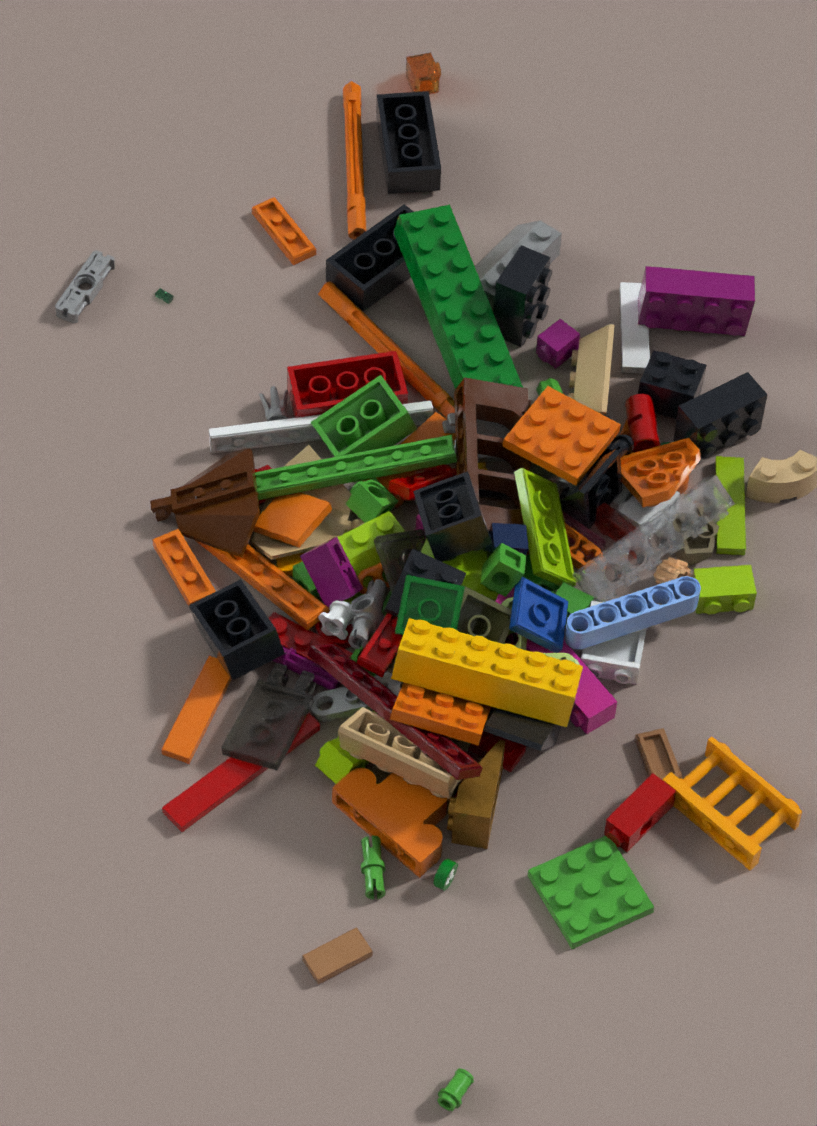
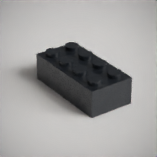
(408, 142)
(370, 263)

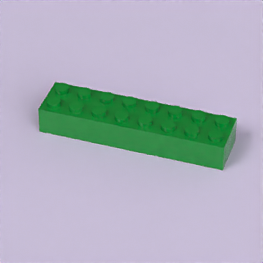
(454, 297)

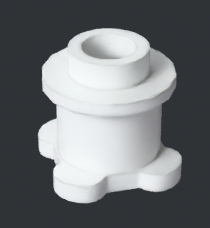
(337, 619)

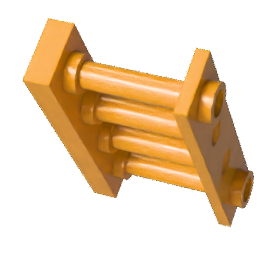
(723, 828)

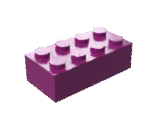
(696, 301)

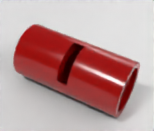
(642, 422)

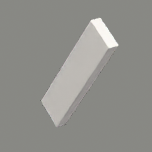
(634, 337)

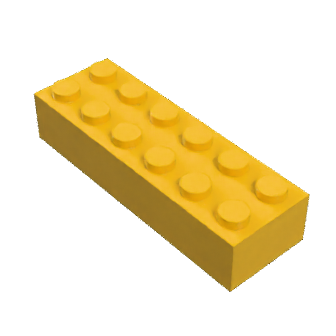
(487, 672)

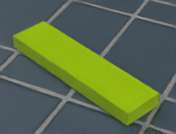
(732, 530)

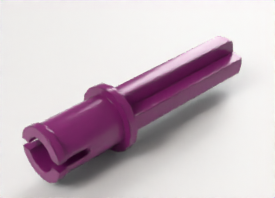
(298, 663)

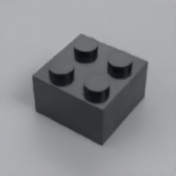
(671, 382)

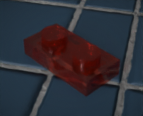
(613, 524)

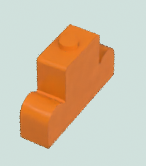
(396, 813)

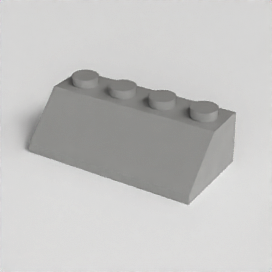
(532, 235)

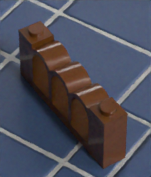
(496, 404)

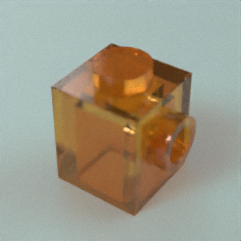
(423, 73)

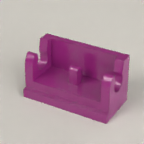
(331, 572)

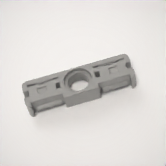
(75, 299)

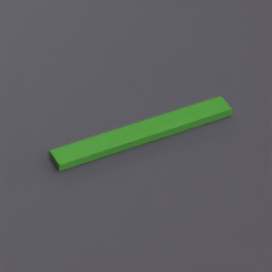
(355, 467)

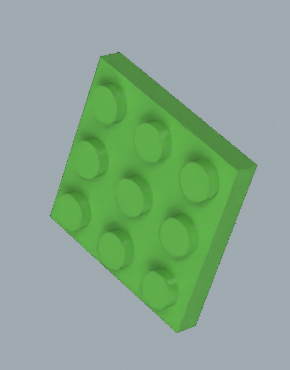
(590, 891)

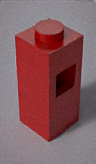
(639, 812)

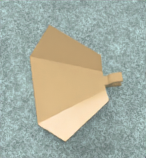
(333, 525)

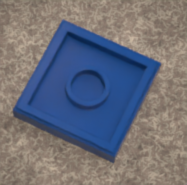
(538, 615)

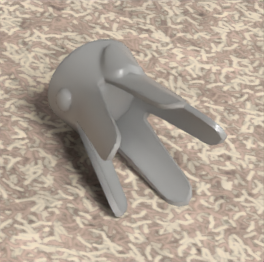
(277, 409)

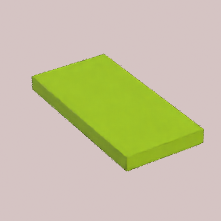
(545, 528)

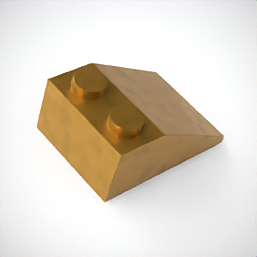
(475, 804)

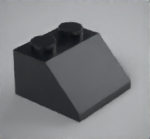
(424, 567)

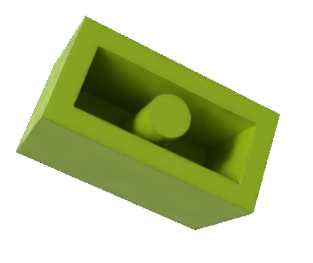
(725, 589)

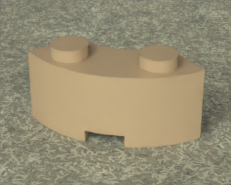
(783, 478)

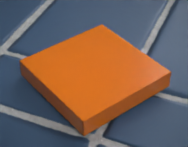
(292, 518)

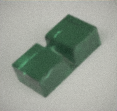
(167, 297)

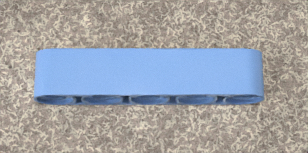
(623, 622)

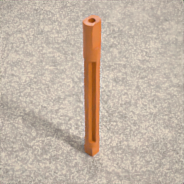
(354, 160)
(383, 343)

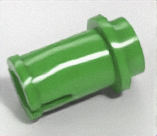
(451, 1095)

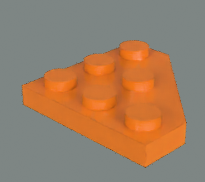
(659, 471)

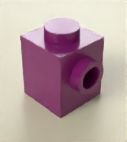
(557, 343)

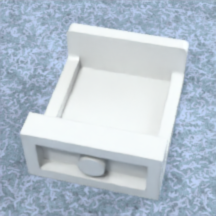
(616, 658)

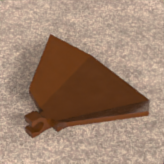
(217, 504)

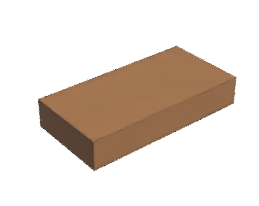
(657, 753)
(337, 955)

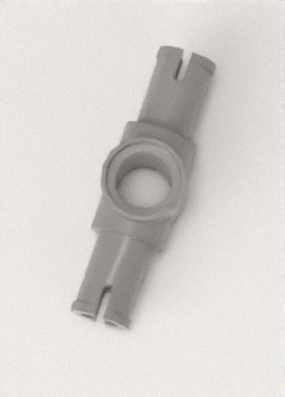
(367, 613)

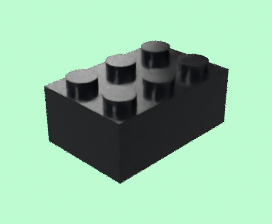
(522, 295)
(722, 415)
(237, 629)

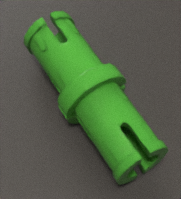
(373, 867)

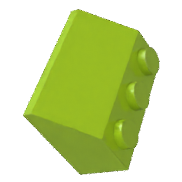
(361, 548)

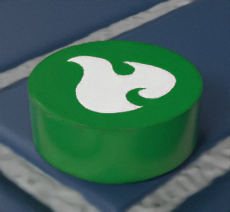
(445, 874)

